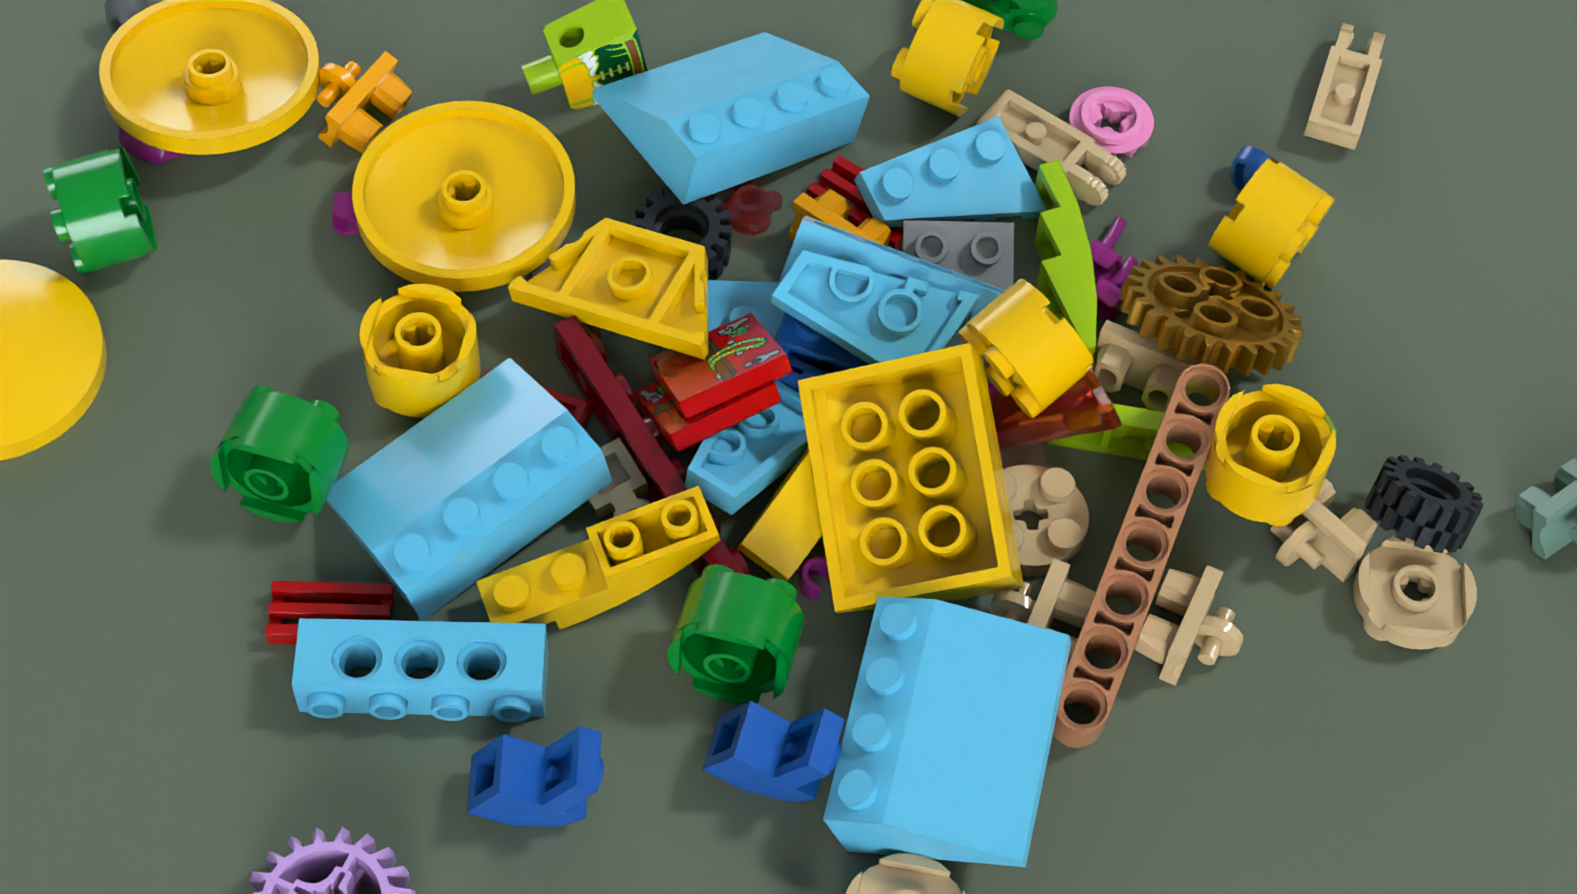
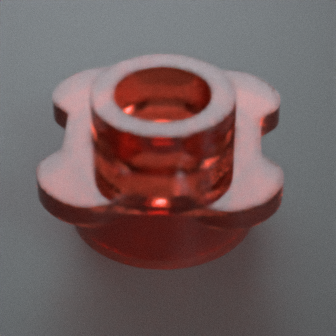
(752, 219)

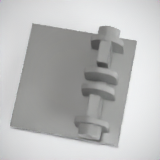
(968, 248)

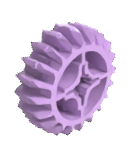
(339, 860)

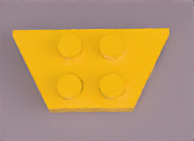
(627, 285)

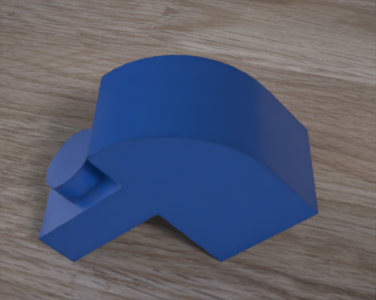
(772, 754)
(536, 783)

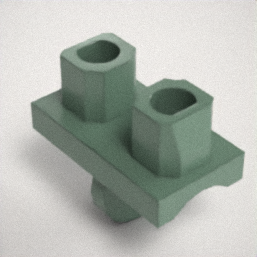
(1551, 517)

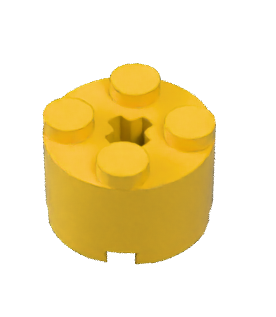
(947, 53)
(1271, 222)
(1027, 348)
(419, 349)
(1269, 454)

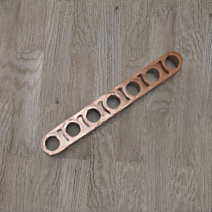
(1137, 579)

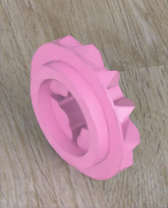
(1116, 106)

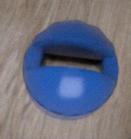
(1245, 165)

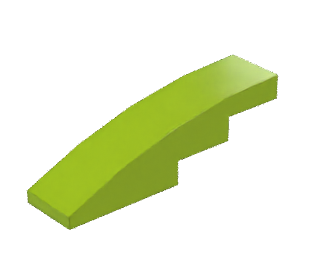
(1066, 255)

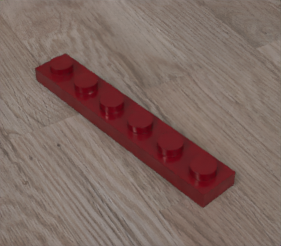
(614, 408)

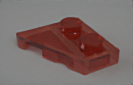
(1076, 412)

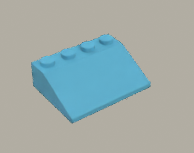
(735, 113)
(469, 487)
(947, 734)

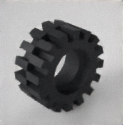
(699, 216)
(1424, 504)

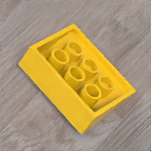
(910, 480)

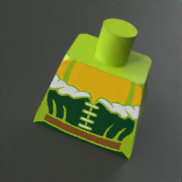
(587, 51)

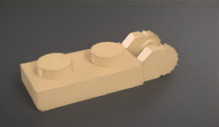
(1345, 90)
(1045, 138)

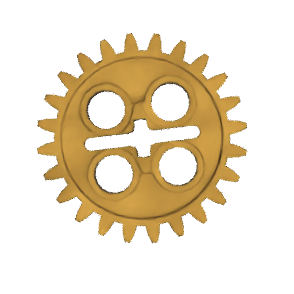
(1211, 315)

